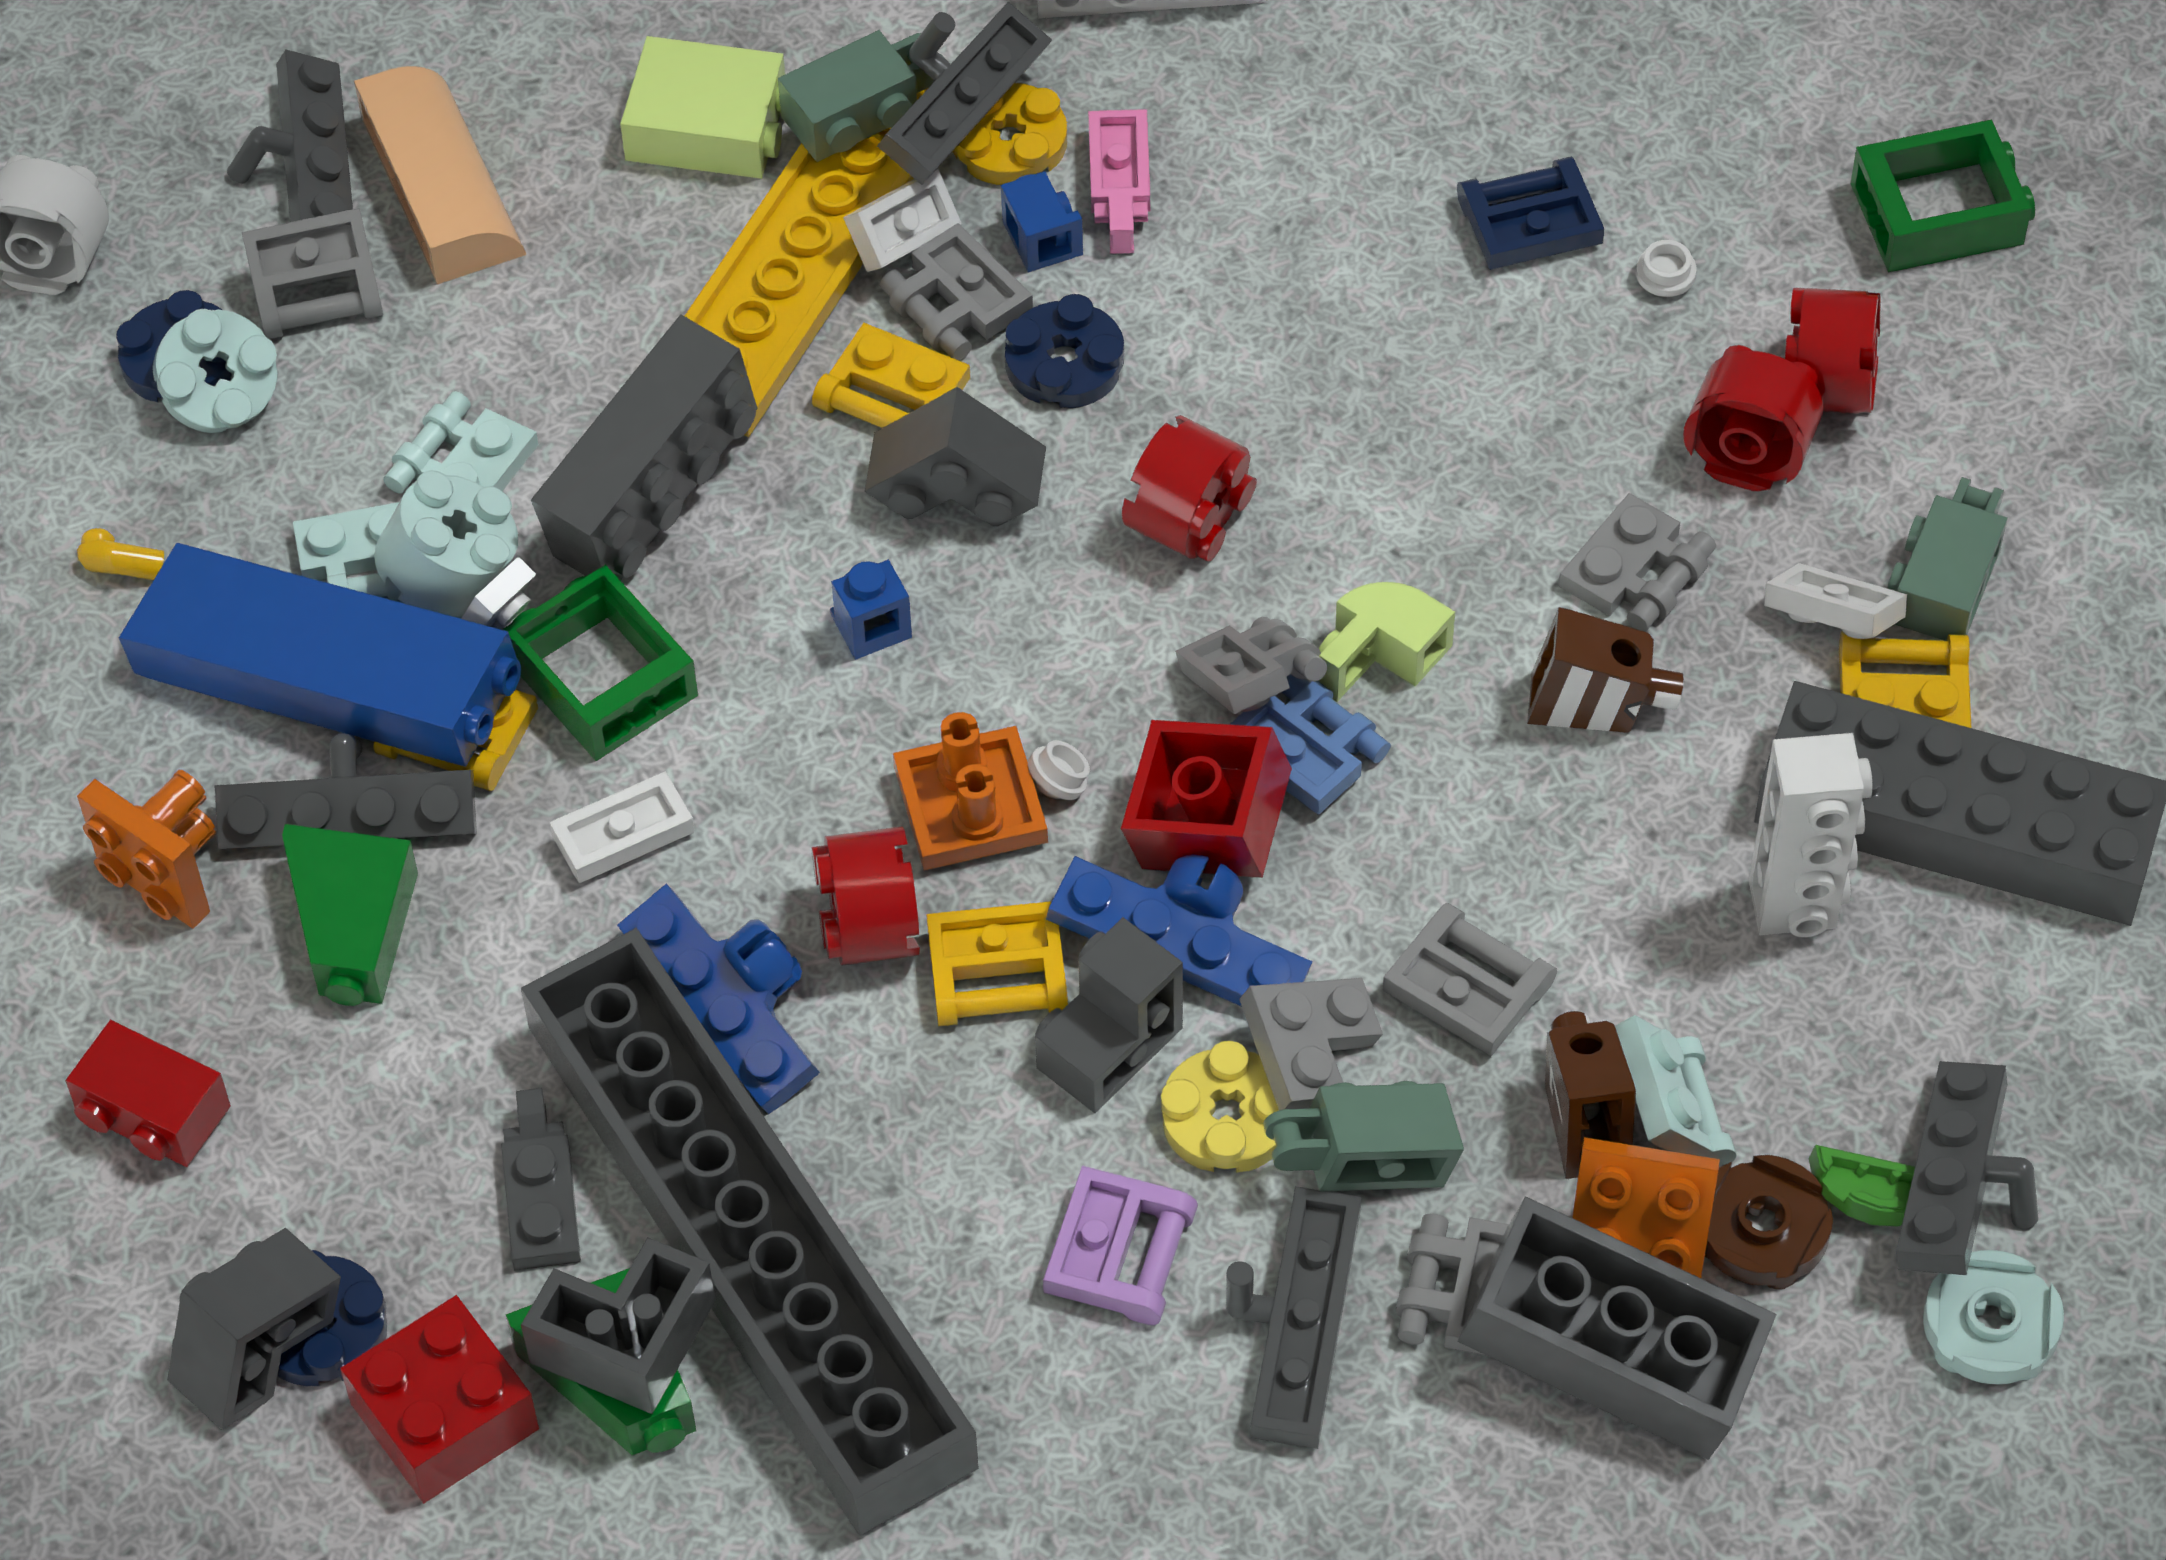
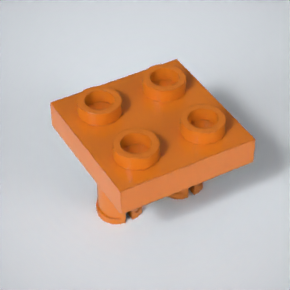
(969, 794)
(152, 844)
(1648, 1199)

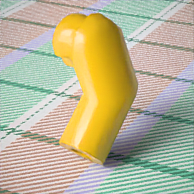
(104, 555)

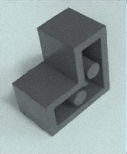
(956, 453)
(1118, 1021)
(242, 1321)
(624, 1339)

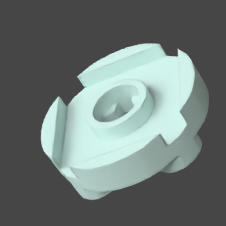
(247, 356)
(1985, 1353)

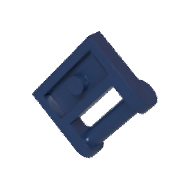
(1535, 224)

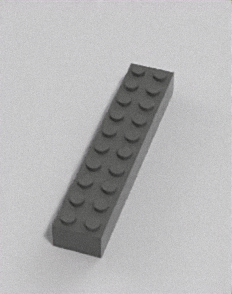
(735, 1198)

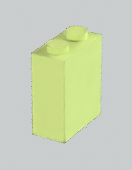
(704, 107)

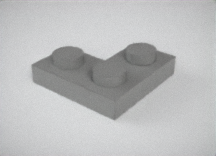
(1299, 1029)

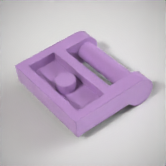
(1098, 1236)

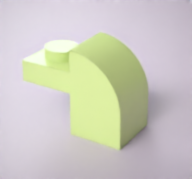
(1389, 626)

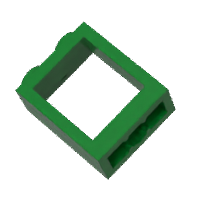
(1948, 236)
(630, 704)

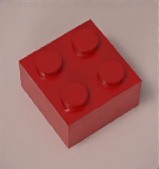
(1207, 795)
(440, 1398)

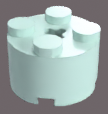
(446, 542)

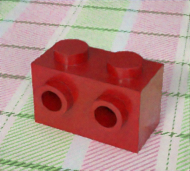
(147, 1094)

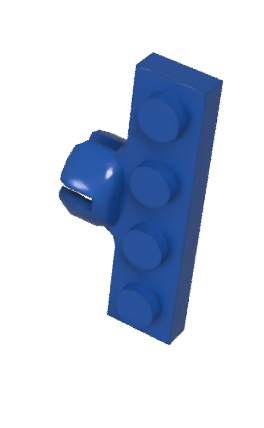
(1181, 918)
(731, 992)

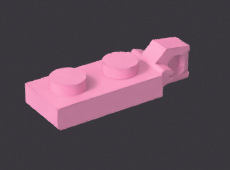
(1119, 173)

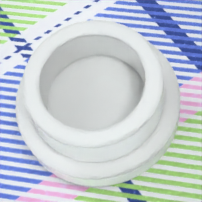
(1666, 268)
(1059, 770)

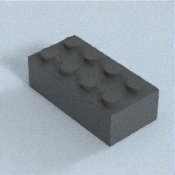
(646, 452)
(1617, 1328)

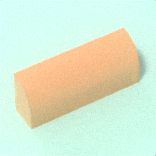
(436, 172)

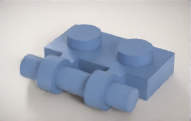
(1319, 763)

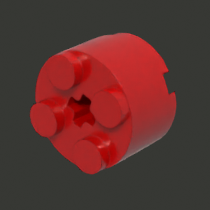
(1839, 342)
(1754, 418)
(1189, 488)
(868, 896)

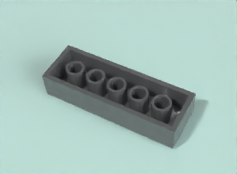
(1992, 805)

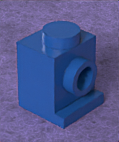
(1040, 222)
(864, 594)

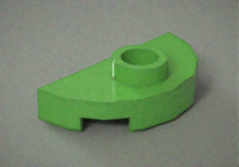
(1863, 1185)

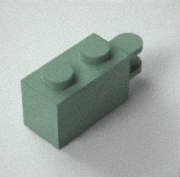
(851, 93)
(1950, 561)
(1370, 1137)

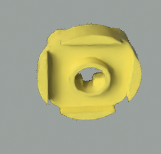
(1190, 1100)

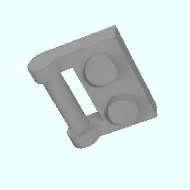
(307, 254)
(1461, 993)

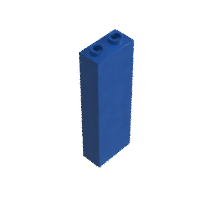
(322, 654)

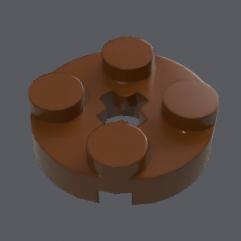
(1800, 1213)

